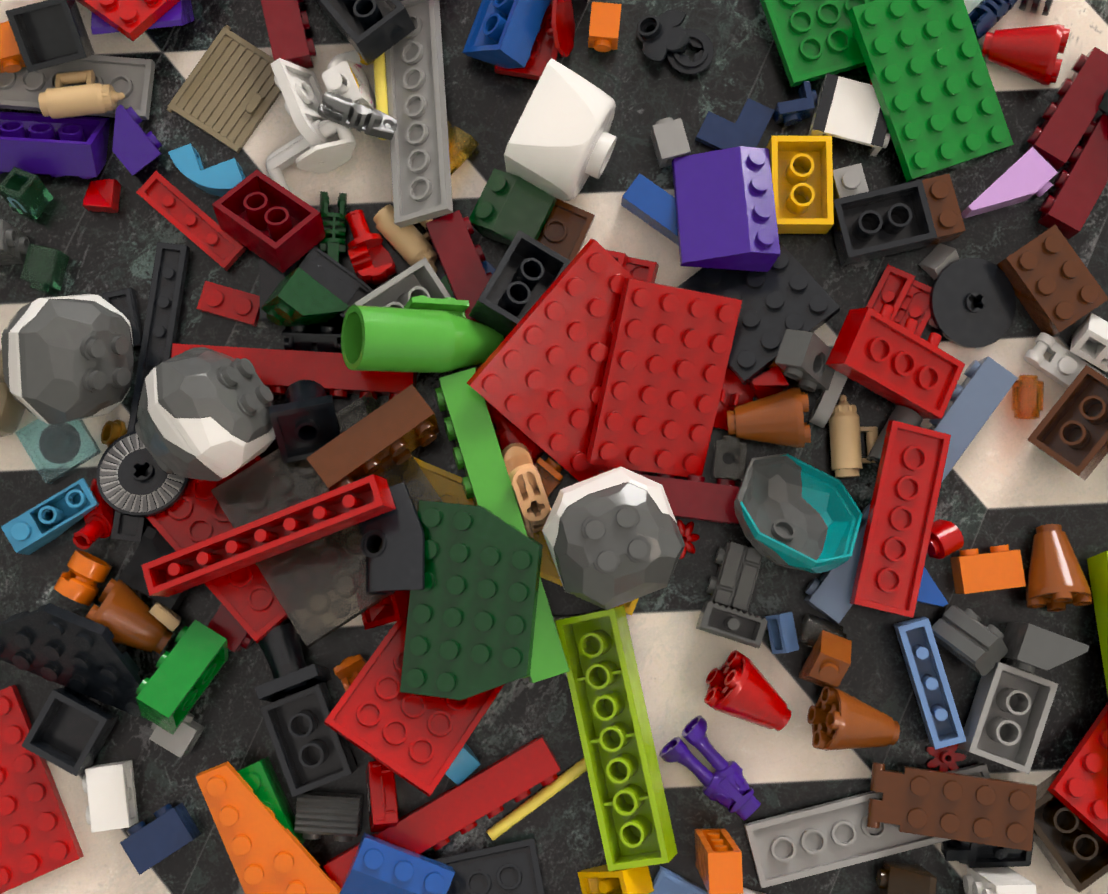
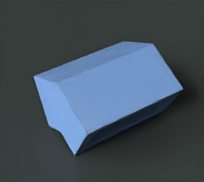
(785, 631)

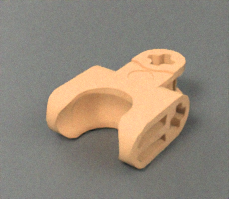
(527, 487)

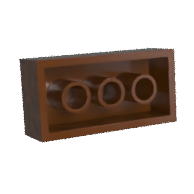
(377, 441)

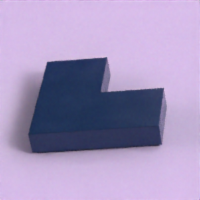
(747, 131)

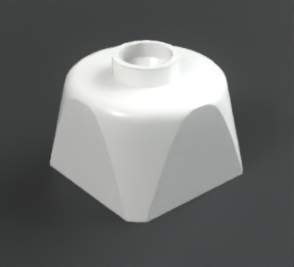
(562, 133)

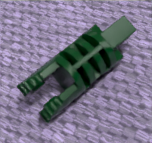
(334, 226)

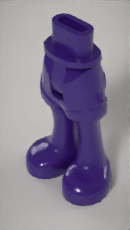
(724, 784)

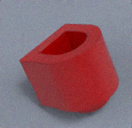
(944, 539)

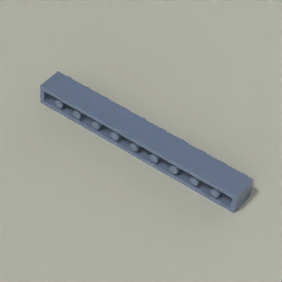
(963, 419)

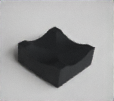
(150, 548)

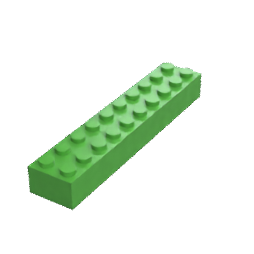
(490, 486)

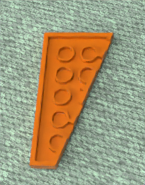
(260, 848)

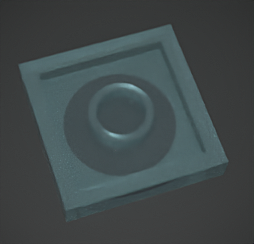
(57, 447)

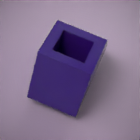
(131, 143)

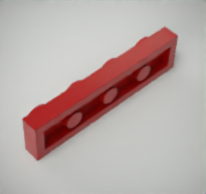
(191, 220)

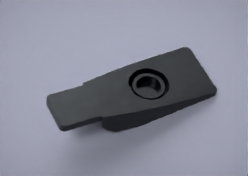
(334, 277)

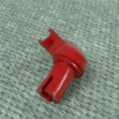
(98, 522)

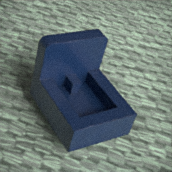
(795, 110)

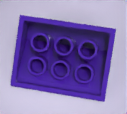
(726, 209)

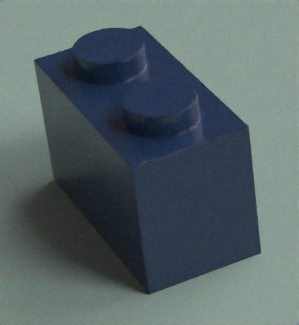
(159, 838)

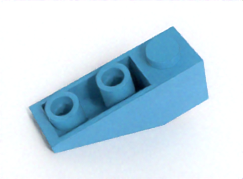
(50, 518)

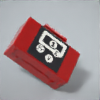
(381, 797)

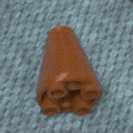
(773, 419)
(1054, 572)
(129, 618)
(849, 723)

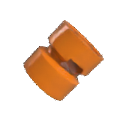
(82, 578)

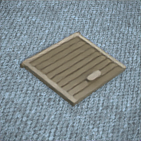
(228, 90)

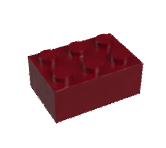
(269, 220)

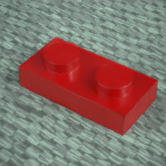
(229, 303)

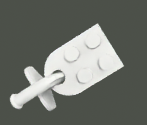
(317, 146)

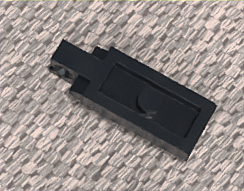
(983, 855)

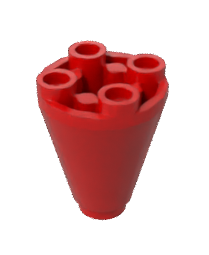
(1028, 50)
(746, 694)

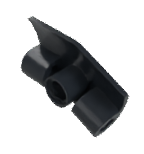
(402, 555)

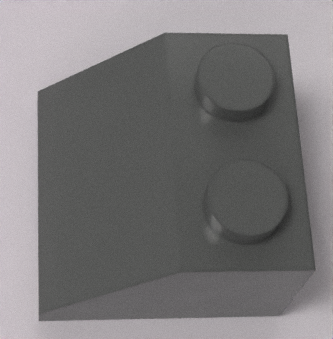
(1038, 648)

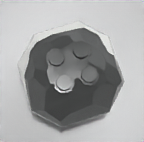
(68, 357)
(204, 414)
(613, 538)

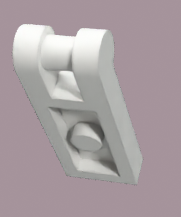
(1062, 365)

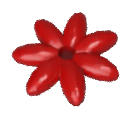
(688, 537)
(940, 755)

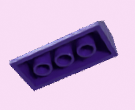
(53, 145)

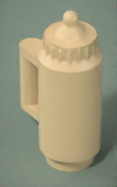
(78, 99)
(405, 240)
(846, 440)

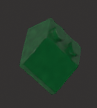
(511, 206)
(302, 301)

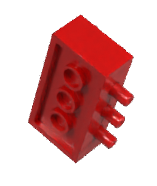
(896, 361)

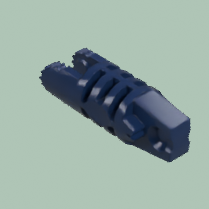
(988, 14)

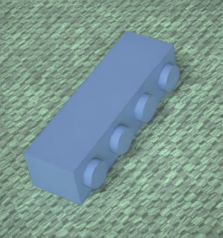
(929, 682)

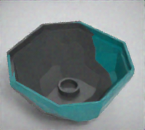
(797, 514)

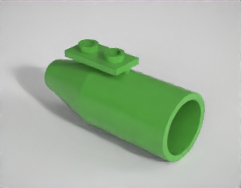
(419, 338)

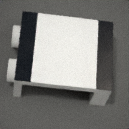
(850, 112)

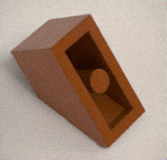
(827, 660)

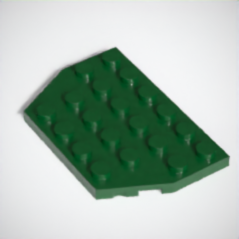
(477, 604)

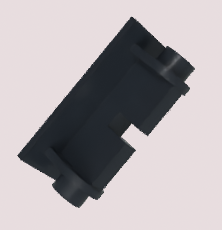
(302, 337)

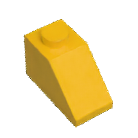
(626, 881)

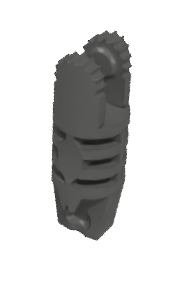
(344, 111)

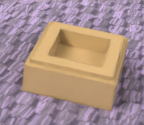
(165, 616)

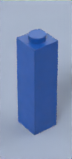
(652, 206)

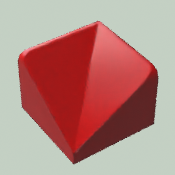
(103, 196)
(768, 383)

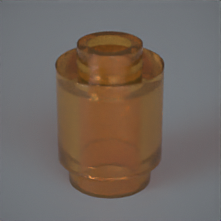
(1027, 397)

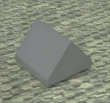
(938, 259)

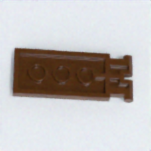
(954, 806)

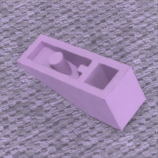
(1019, 183)

